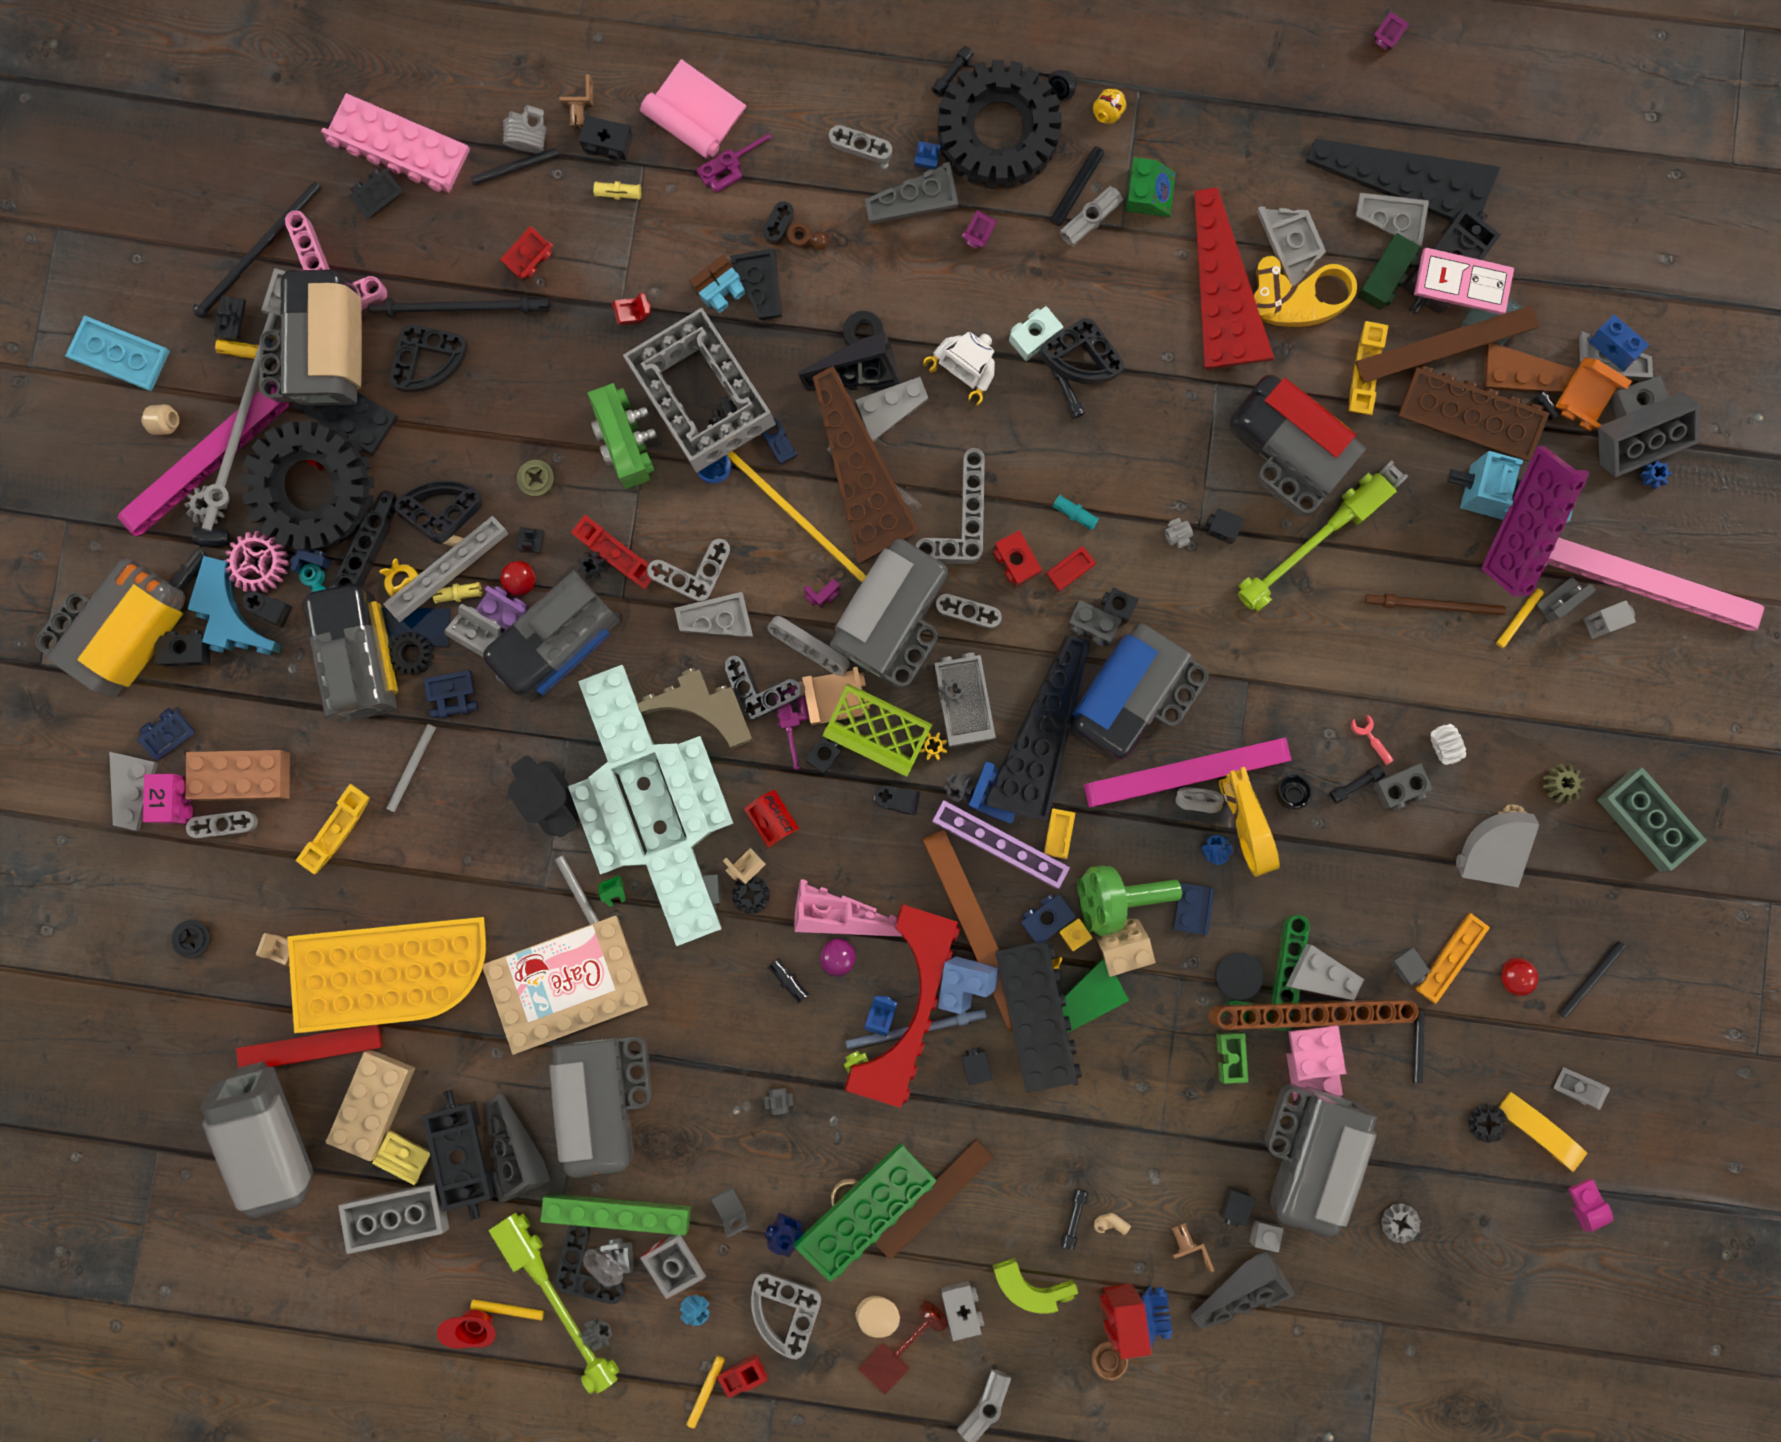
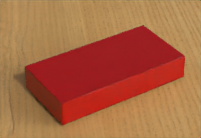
(1070, 568)

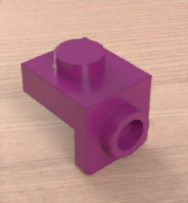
(1390, 31)
(979, 230)
(827, 594)

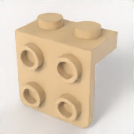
(1126, 948)

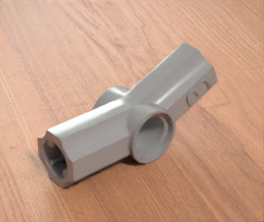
(994, 1394)

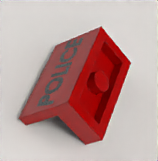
(771, 818)

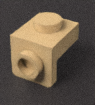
(745, 866)
(274, 948)

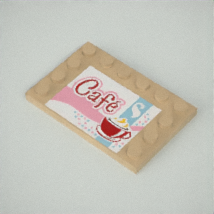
(565, 984)

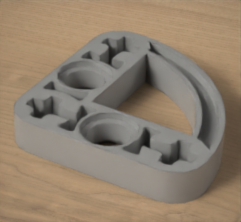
(802, 1310)

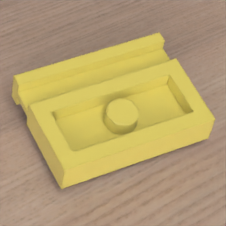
(402, 1157)

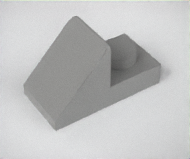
(1581, 1088)

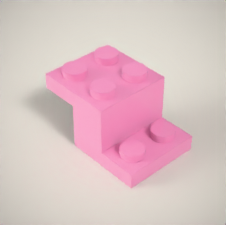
(1316, 1059)

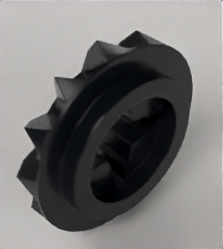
(760, 899)
(181, 935)
(1479, 1115)

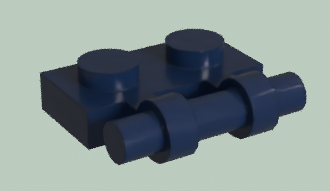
(447, 687)

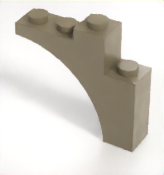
(694, 697)

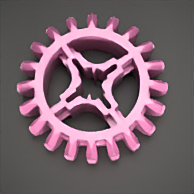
(240, 571)

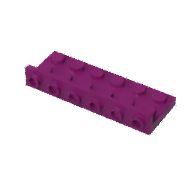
(1534, 522)

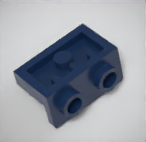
(165, 733)

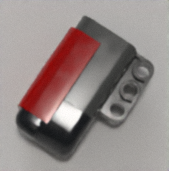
(1297, 439)

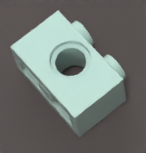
(1029, 345)

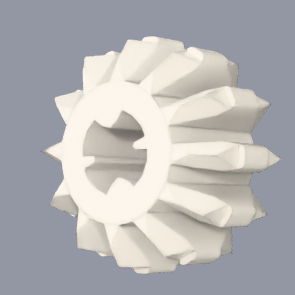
(1448, 744)

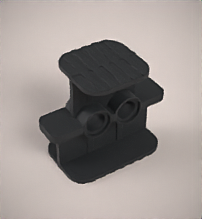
(543, 796)

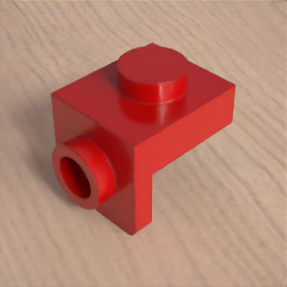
(631, 310)

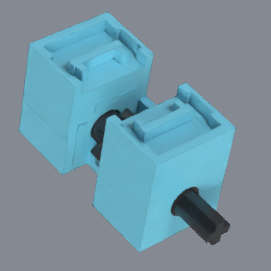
(1489, 484)

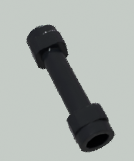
(963, 57)
(1076, 408)
(1373, 774)
(1069, 1238)

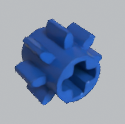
(1660, 479)
(1217, 849)

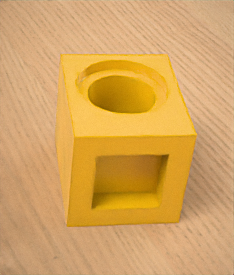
(1074, 934)

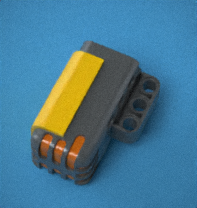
(113, 629)

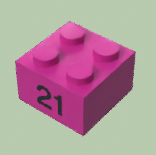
(165, 799)

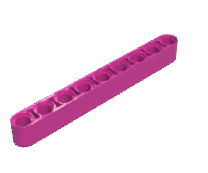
(196, 466)
(1186, 772)

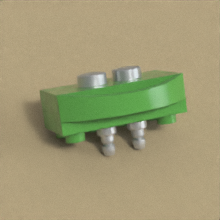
(622, 444)

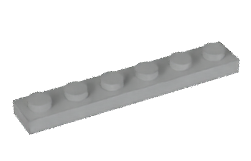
(445, 569)

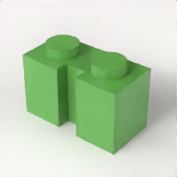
(1233, 1048)

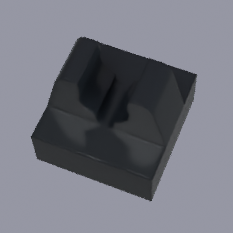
(530, 540)

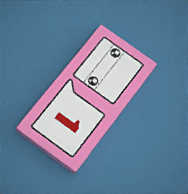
(1464, 281)

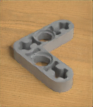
(699, 578)

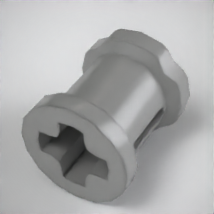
(1393, 475)

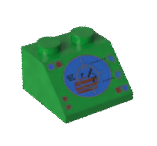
(1150, 188)

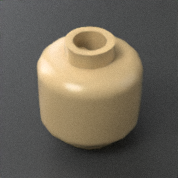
(160, 419)

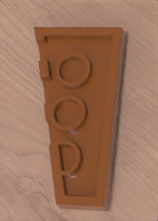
(1522, 372)

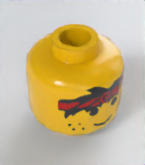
(1109, 106)

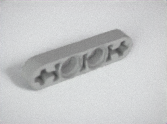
(808, 646)

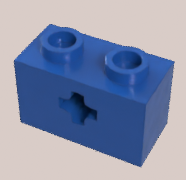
(1618, 343)

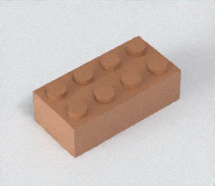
(237, 775)

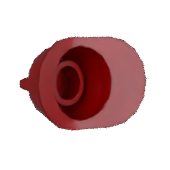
(468, 1331)

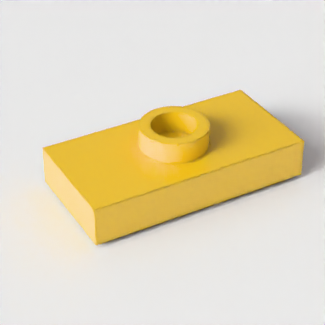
(1059, 833)

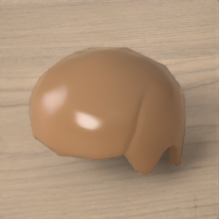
(1107, 1362)

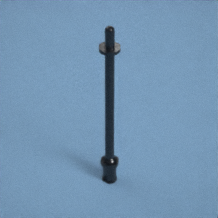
(524, 304)

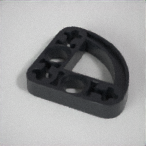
(1087, 340)
(415, 347)
(442, 521)

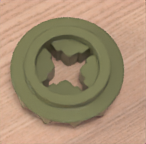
(535, 467)

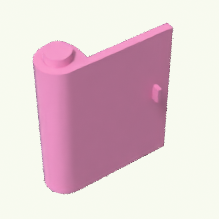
(693, 109)

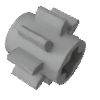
(1178, 532)

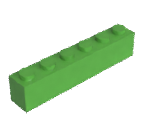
(616, 1214)

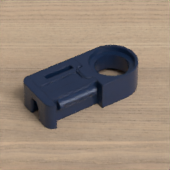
(780, 444)

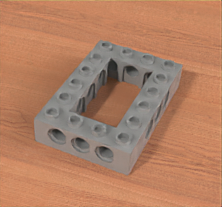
(674, 345)

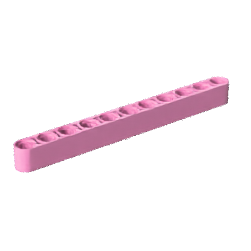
(1656, 585)

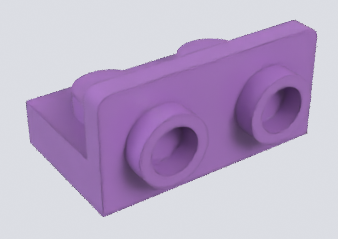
(500, 608)

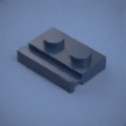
(1194, 909)

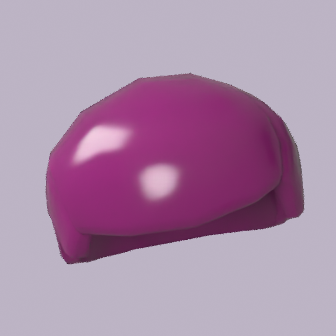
(837, 957)

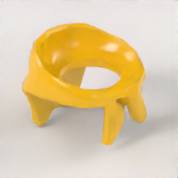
(389, 573)

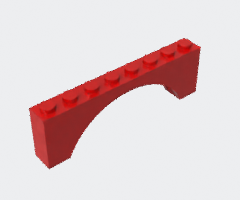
(889, 1074)

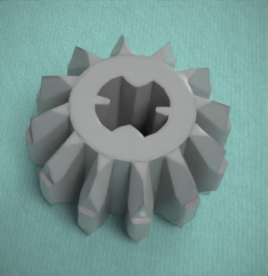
(196, 506)

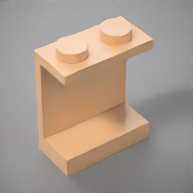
(824, 694)

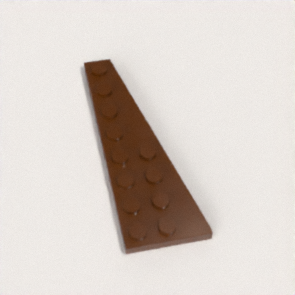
(868, 491)

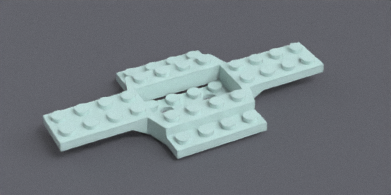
(609, 823)

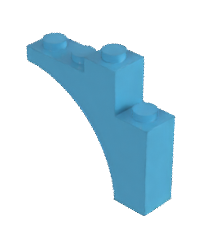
(215, 602)

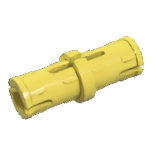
(617, 190)
(458, 592)

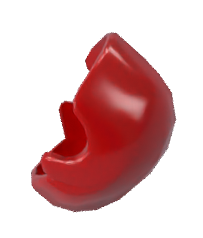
(518, 578)
(1519, 976)

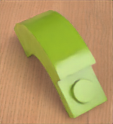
(1027, 1296)

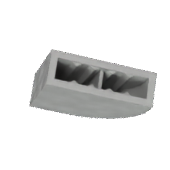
(1499, 848)

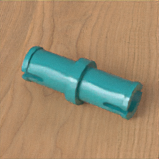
(1075, 512)

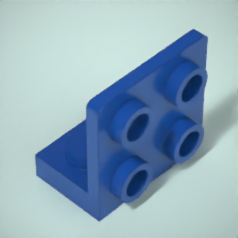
(982, 788)

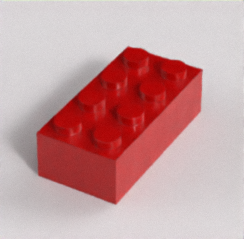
(1125, 1321)

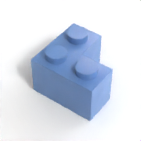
(962, 980)

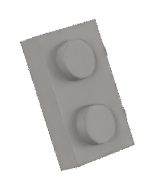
(473, 629)

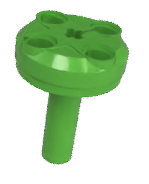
(1106, 899)

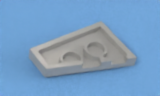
(1394, 215)
(1638, 371)
(887, 407)
(716, 616)
(128, 789)
(1324, 975)

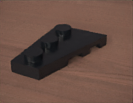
(761, 281)

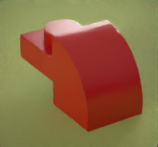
(743, 1376)

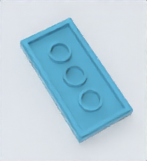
(117, 353)

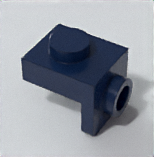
(302, 557)

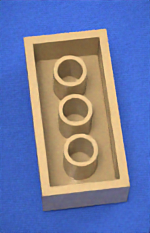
(370, 1105)

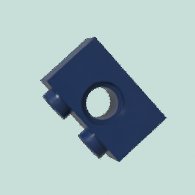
(1061, 916)

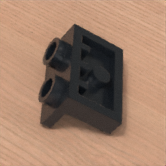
(375, 192)

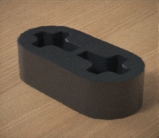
(783, 225)

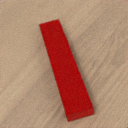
(312, 1047)

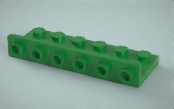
(865, 1212)

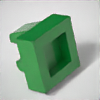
(610, 889)

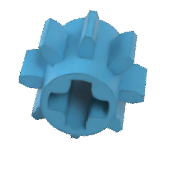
(694, 1310)

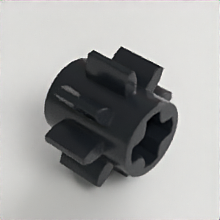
(588, 569)

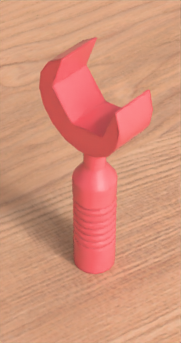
(1376, 744)

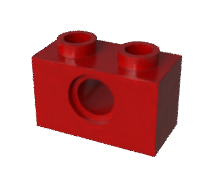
(1017, 545)

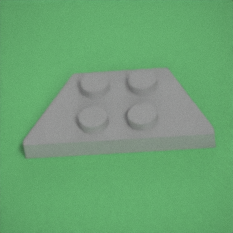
(1292, 240)

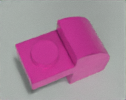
(1590, 1207)

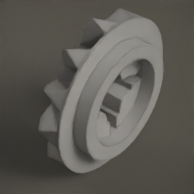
(1390, 1227)

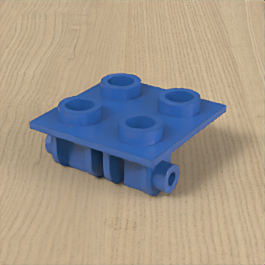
(1156, 1322)

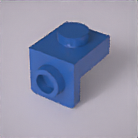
(880, 1015)

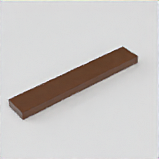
(930, 1203)

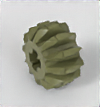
(1572, 783)

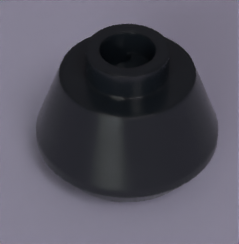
(1063, 84)

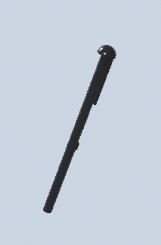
(201, 310)

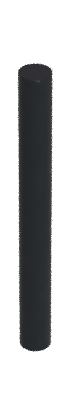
(514, 166)
(1592, 979)

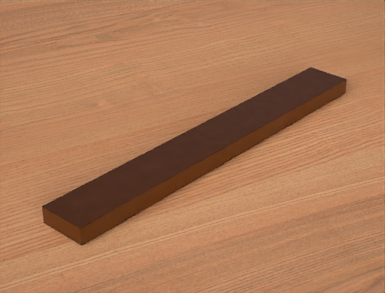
(1447, 344)

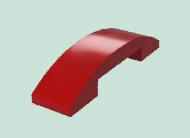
(616, 553)

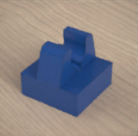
(927, 155)

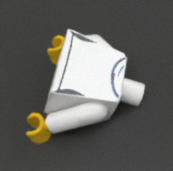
(967, 359)

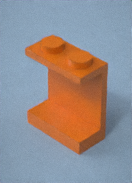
(1590, 392)

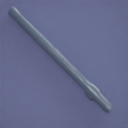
(959, 1019)

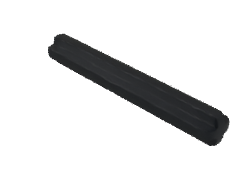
(1077, 186)

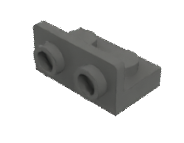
(1564, 599)
(1093, 623)

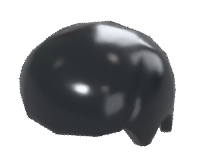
(1294, 792)

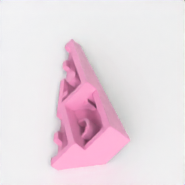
(825, 913)

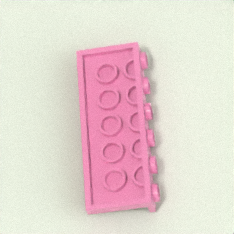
(396, 143)

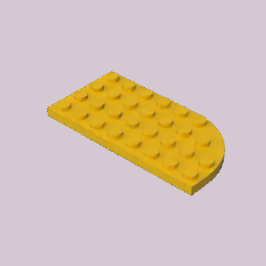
(383, 973)

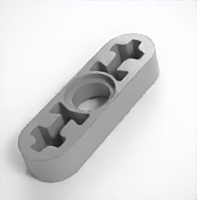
(843, 145)
(964, 602)
(204, 820)

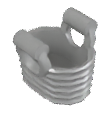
(521, 135)

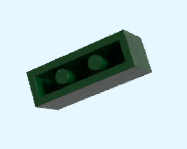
(1389, 272)

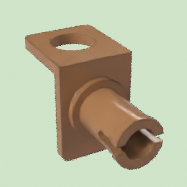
(577, 103)
(1186, 1245)

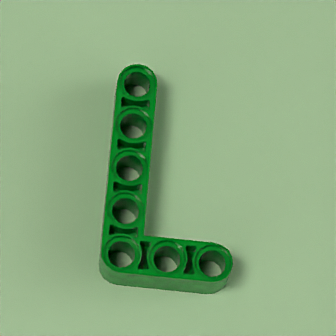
(1284, 960)

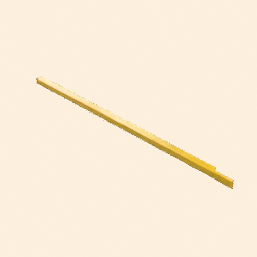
(796, 516)

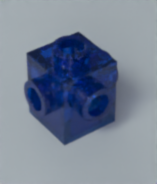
(783, 1235)

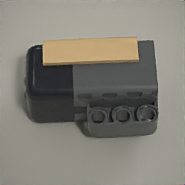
(317, 341)

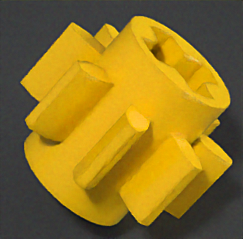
(939, 749)

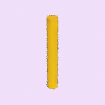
(1519, 618)
(507, 1310)
(705, 1391)

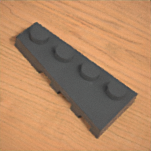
(922, 195)

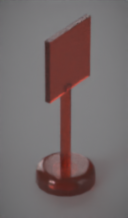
(884, 1366)

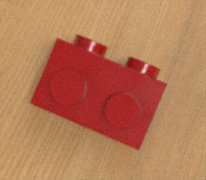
(526, 253)

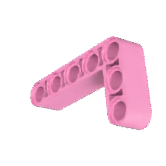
(314, 253)

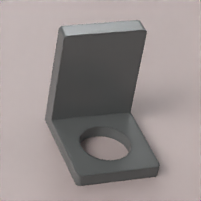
(730, 1210)

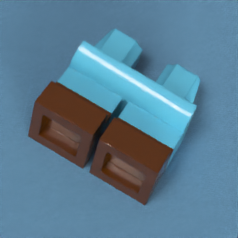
(719, 273)

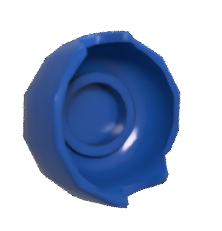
(717, 471)

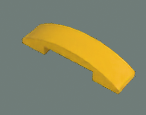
(1370, 344)
(335, 830)
(1543, 1131)

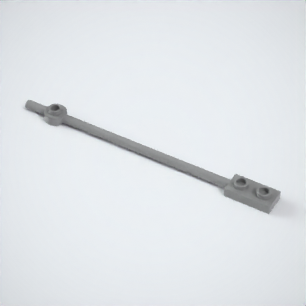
(272, 308)

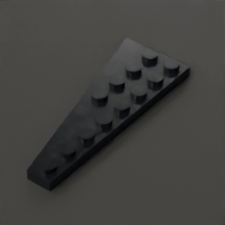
(1441, 181)
(1034, 760)

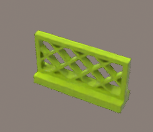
(872, 748)

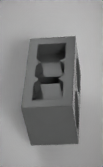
(1401, 783)

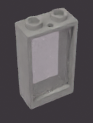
(974, 711)

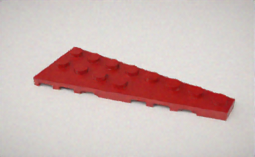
(1229, 310)

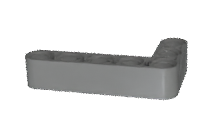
(968, 517)

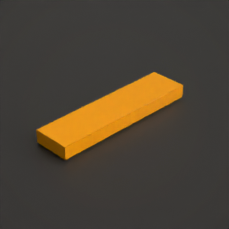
(1452, 958)

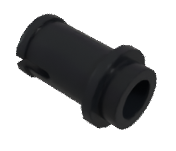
(1546, 401)

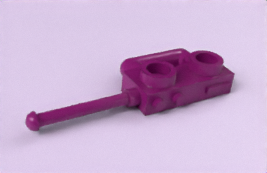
(722, 163)
(789, 719)

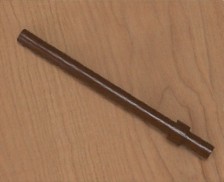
(1391, 600)

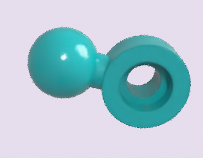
(315, 580)

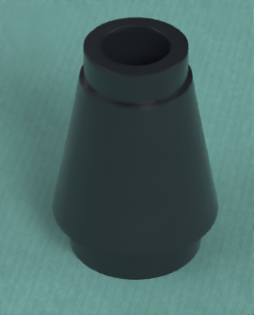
(209, 538)

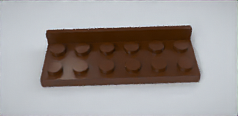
(1473, 413)

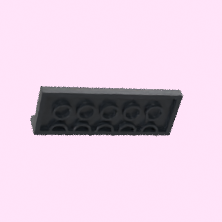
(1038, 1016)

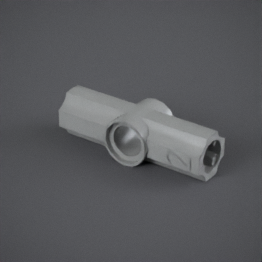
(1082, 225)

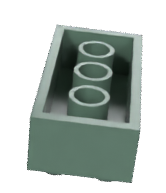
(1651, 820)

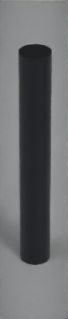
(1418, 1048)

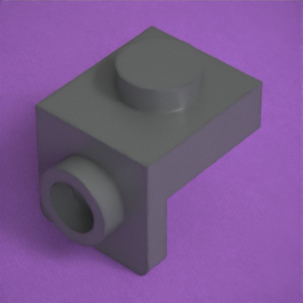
(621, 1253)

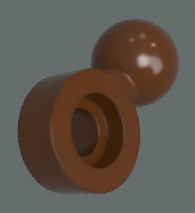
(818, 240)

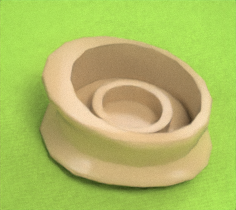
(877, 1316)

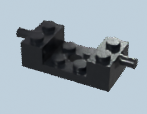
(1463, 235)
(456, 1129)

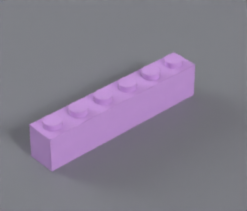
(1000, 845)

